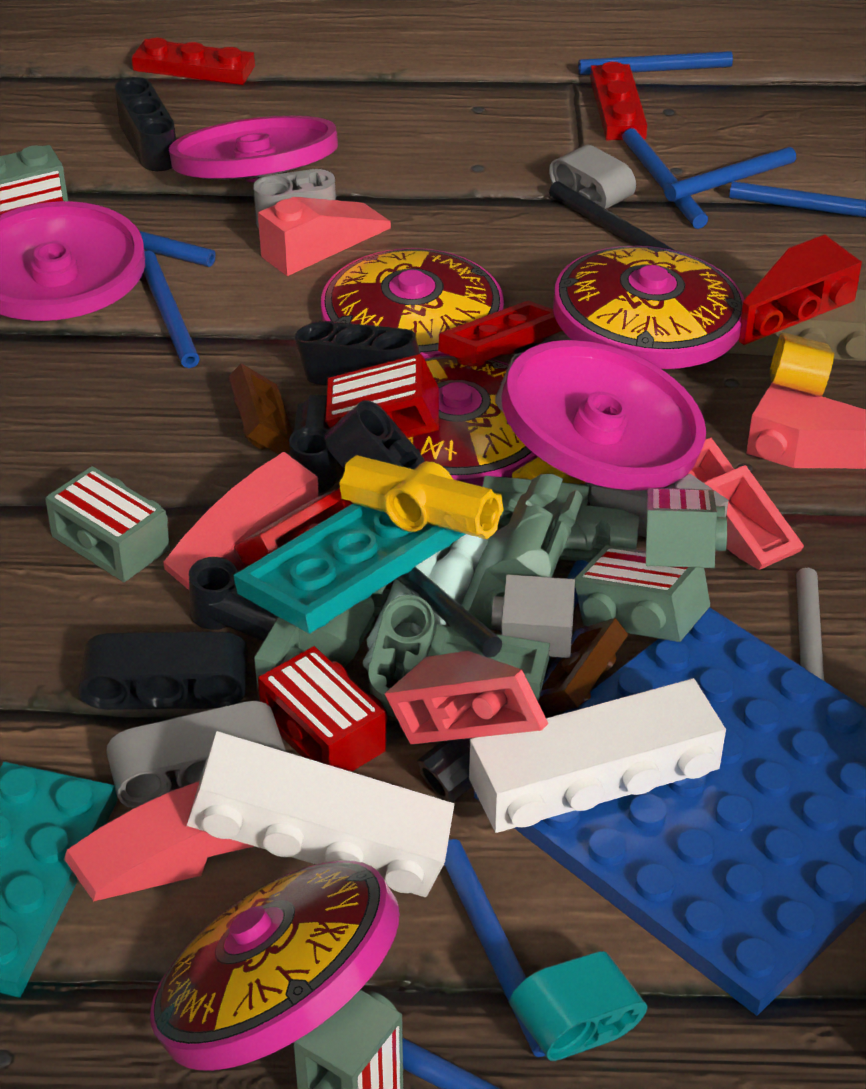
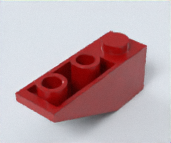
(800, 286)

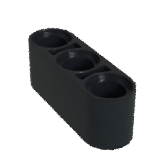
(145, 122)
(341, 348)
(163, 670)

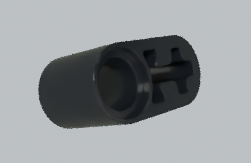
(373, 435)

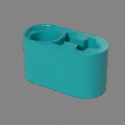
(577, 1005)

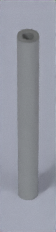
(809, 621)

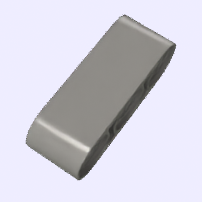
(173, 752)

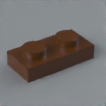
(261, 410)
(570, 679)

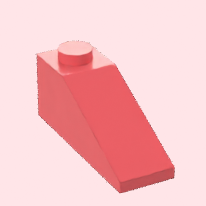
(312, 229)
(807, 431)
(464, 698)

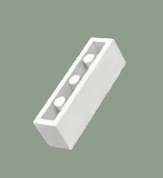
(596, 755)
(321, 813)

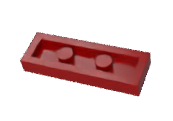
(193, 61)
(617, 100)
(498, 333)

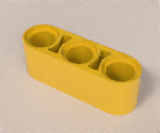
(801, 364)

